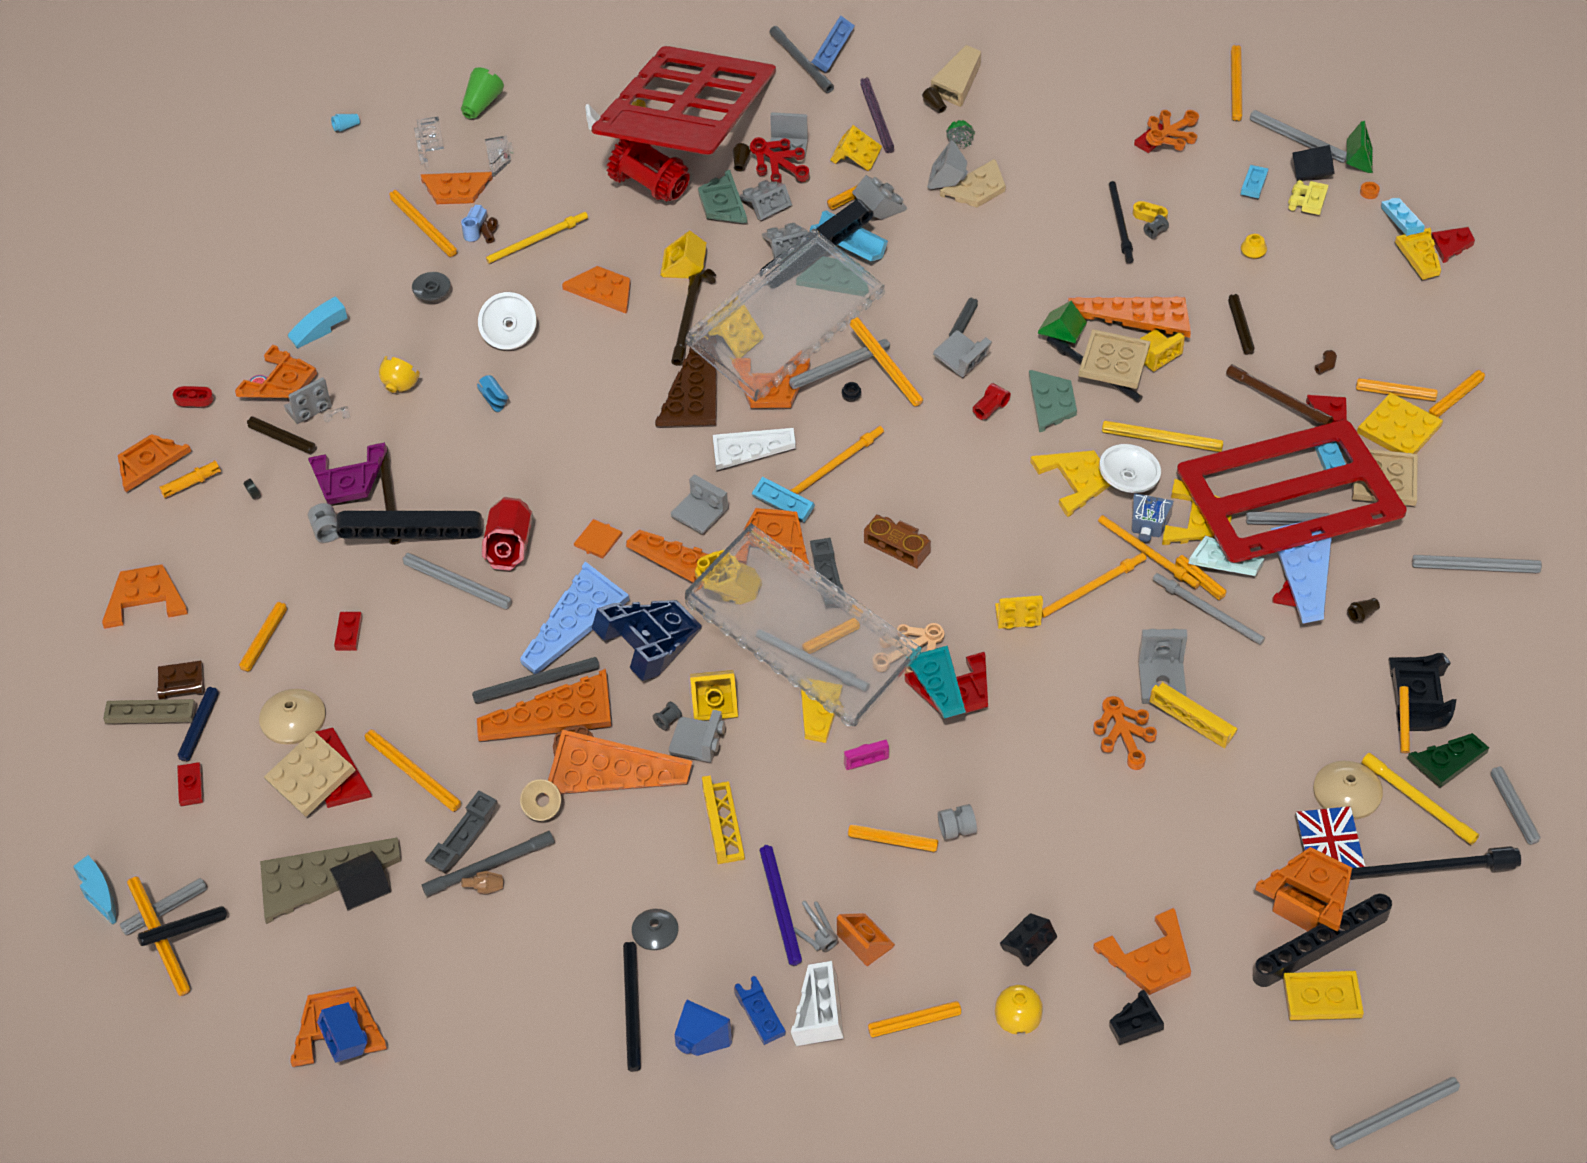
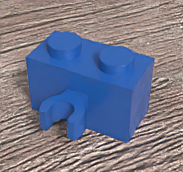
(342, 1032)

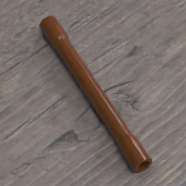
(1243, 377)

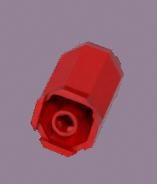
(507, 533)

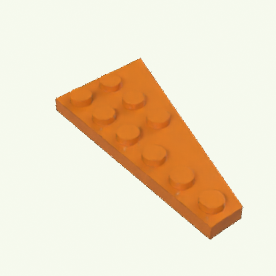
(1138, 312)
(550, 712)
(597, 764)

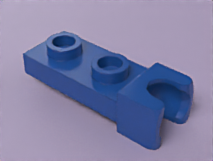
(760, 1011)

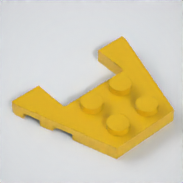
(1080, 472)
(1197, 526)

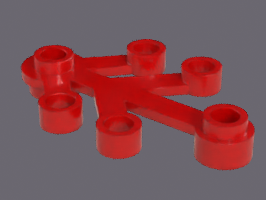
(778, 158)

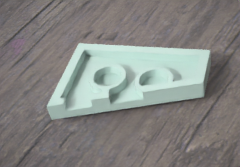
(1210, 555)

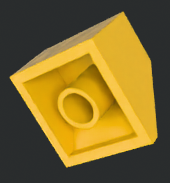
(684, 257)
(713, 692)

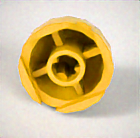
(397, 375)
(1018, 1009)

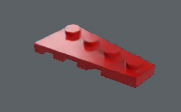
(353, 787)

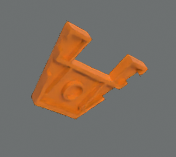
(285, 379)
(781, 395)
(782, 527)
(139, 588)
(1317, 876)
(1156, 963)
(310, 1030)

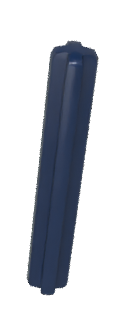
(198, 724)

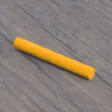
(1404, 719)

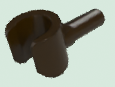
(708, 276)

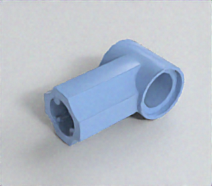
(472, 223)

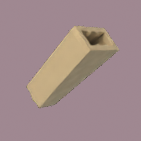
(958, 75)

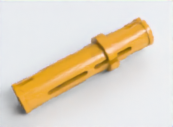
(189, 479)

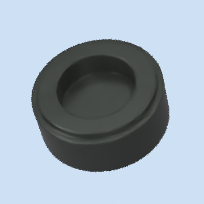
(251, 488)

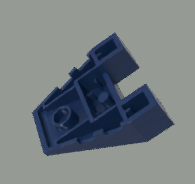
(653, 630)

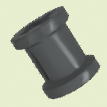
(1156, 226)
(667, 715)

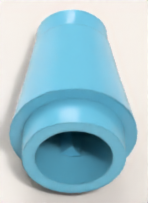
(344, 121)

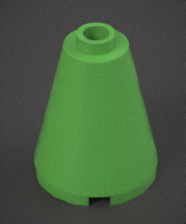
(480, 92)

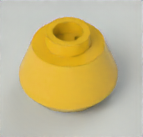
(1254, 246)

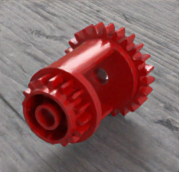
(629, 160)

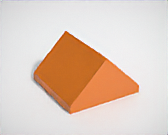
(1298, 907)
(863, 937)

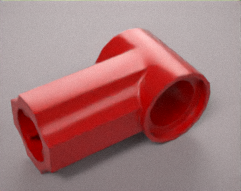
(993, 398)

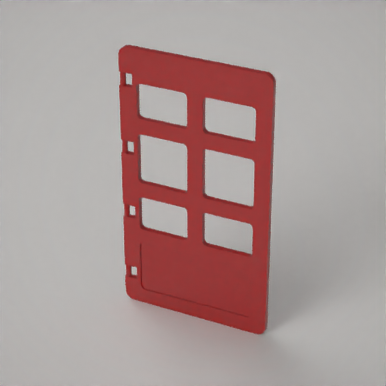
(673, 127)

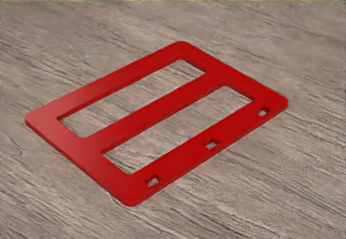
(1362, 468)

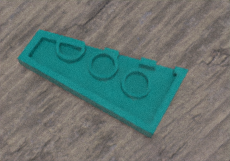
(939, 680)

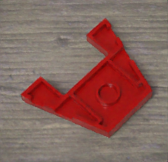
(971, 685)

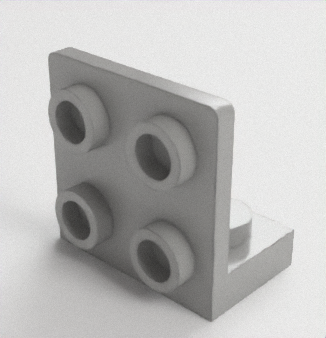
(790, 127)
(767, 198)
(783, 238)
(962, 353)
(308, 401)
(702, 506)

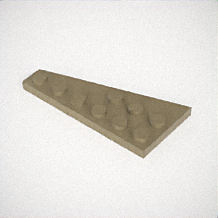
(307, 876)

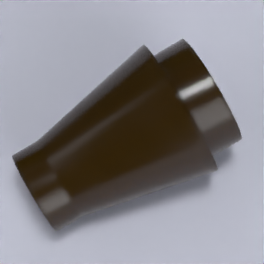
(933, 98)
(740, 155)
(1361, 610)

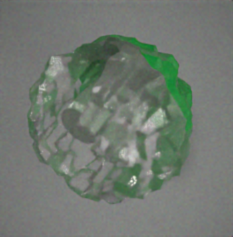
(961, 133)

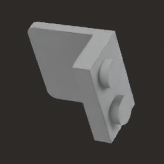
(697, 738)

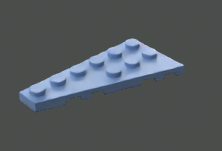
(1307, 576)
(572, 617)

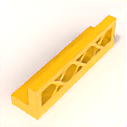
(1192, 714)
(715, 819)

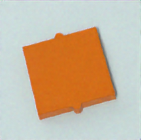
(598, 538)

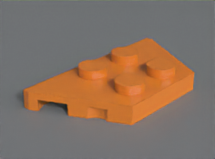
(456, 187)
(601, 287)
(148, 458)

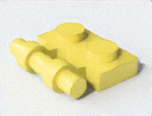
(1314, 197)

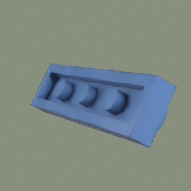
(832, 44)

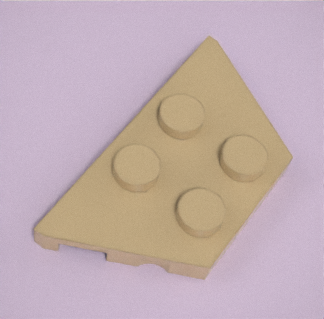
(978, 186)

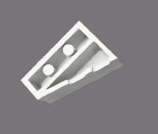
(819, 1008)

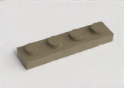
(149, 711)

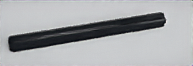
(631, 1007)

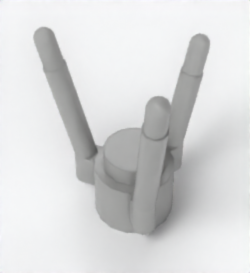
(824, 936)

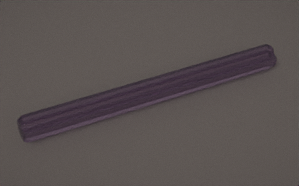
(877, 115)

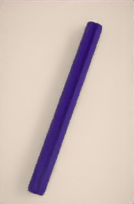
(780, 905)

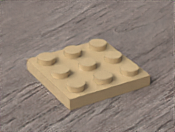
(1114, 358)
(1401, 472)
(309, 773)

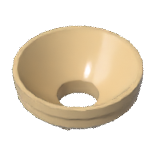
(529, 803)

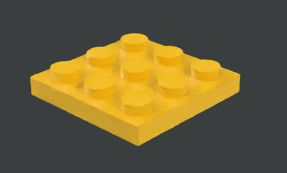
(1399, 425)

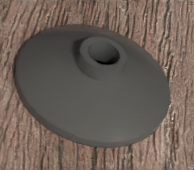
(431, 286)
(655, 937)

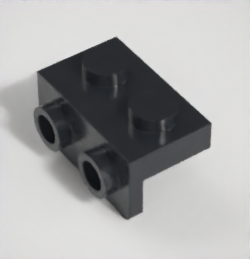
(1029, 938)

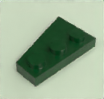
(1450, 759)

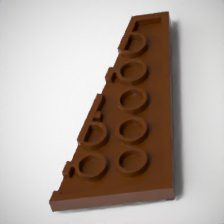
(691, 395)

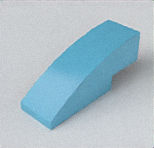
(318, 322)
(95, 888)

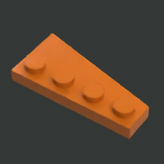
(667, 554)

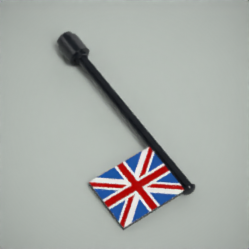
(1336, 835)

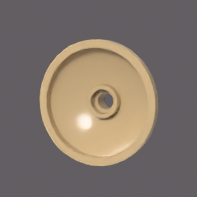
(292, 724)
(1334, 790)

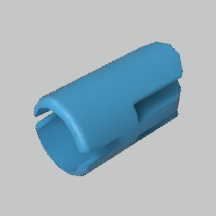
(492, 392)

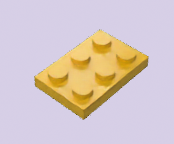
(1323, 995)

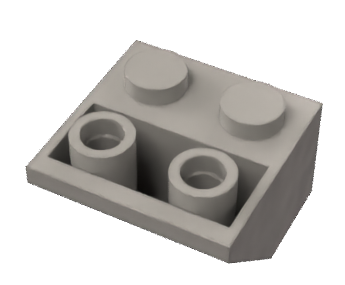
(879, 197)

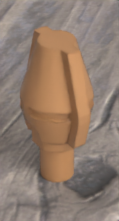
(484, 882)

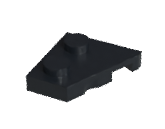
(1136, 1020)

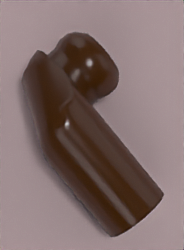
(488, 229)
(1329, 362)

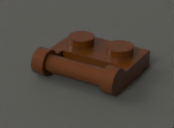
(180, 675)

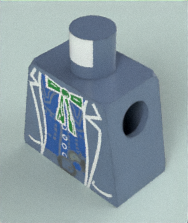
(1150, 516)

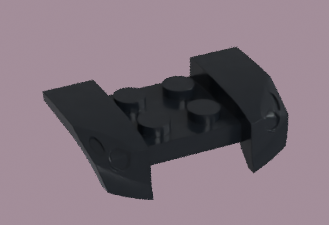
(1426, 701)

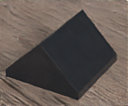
(1313, 163)
(360, 880)

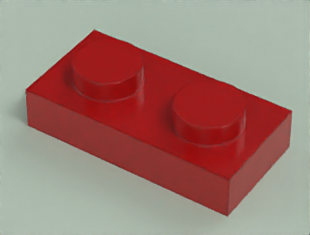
(348, 631)

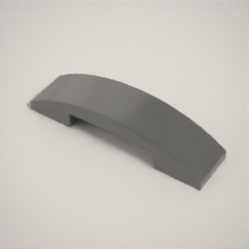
(824, 560)
(464, 834)

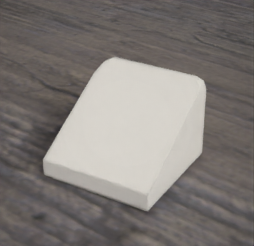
(591, 115)

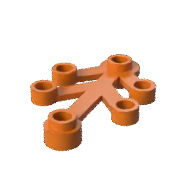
(1158, 137)
(1124, 728)

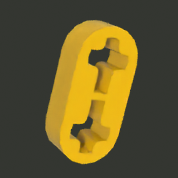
(1149, 211)

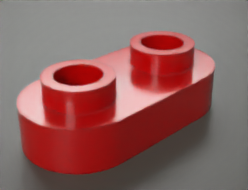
(193, 396)

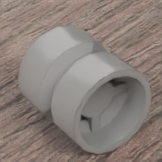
(323, 522)
(957, 821)

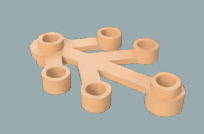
(925, 636)

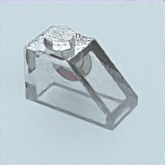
(498, 153)

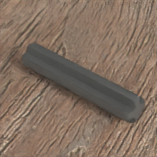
(965, 316)

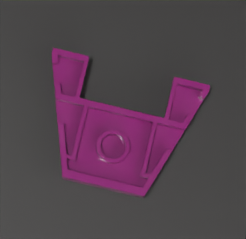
(348, 481)

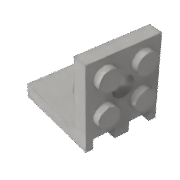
(1162, 663)

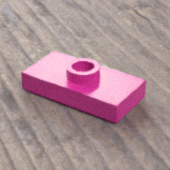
(866, 754)

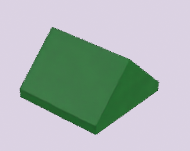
(1360, 149)
(1064, 323)

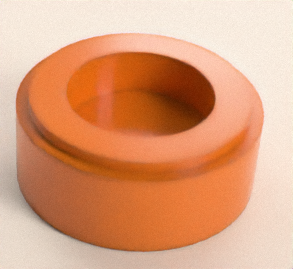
(1369, 190)

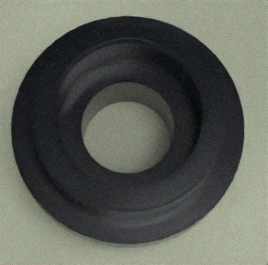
(851, 391)

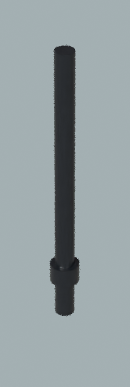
(1126, 245)
(1065, 349)

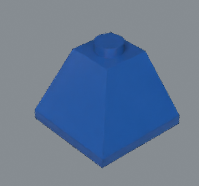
(701, 1030)

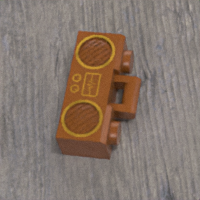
(897, 540)

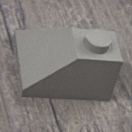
(948, 168)

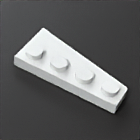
(747, 446)

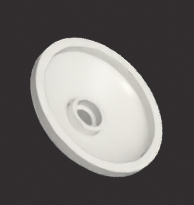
(503, 309)
(1130, 468)

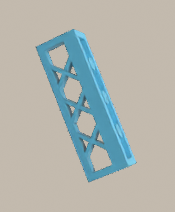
(860, 242)

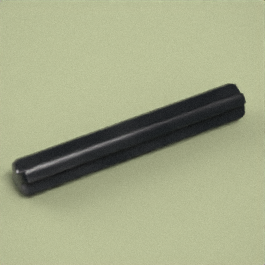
(181, 926)

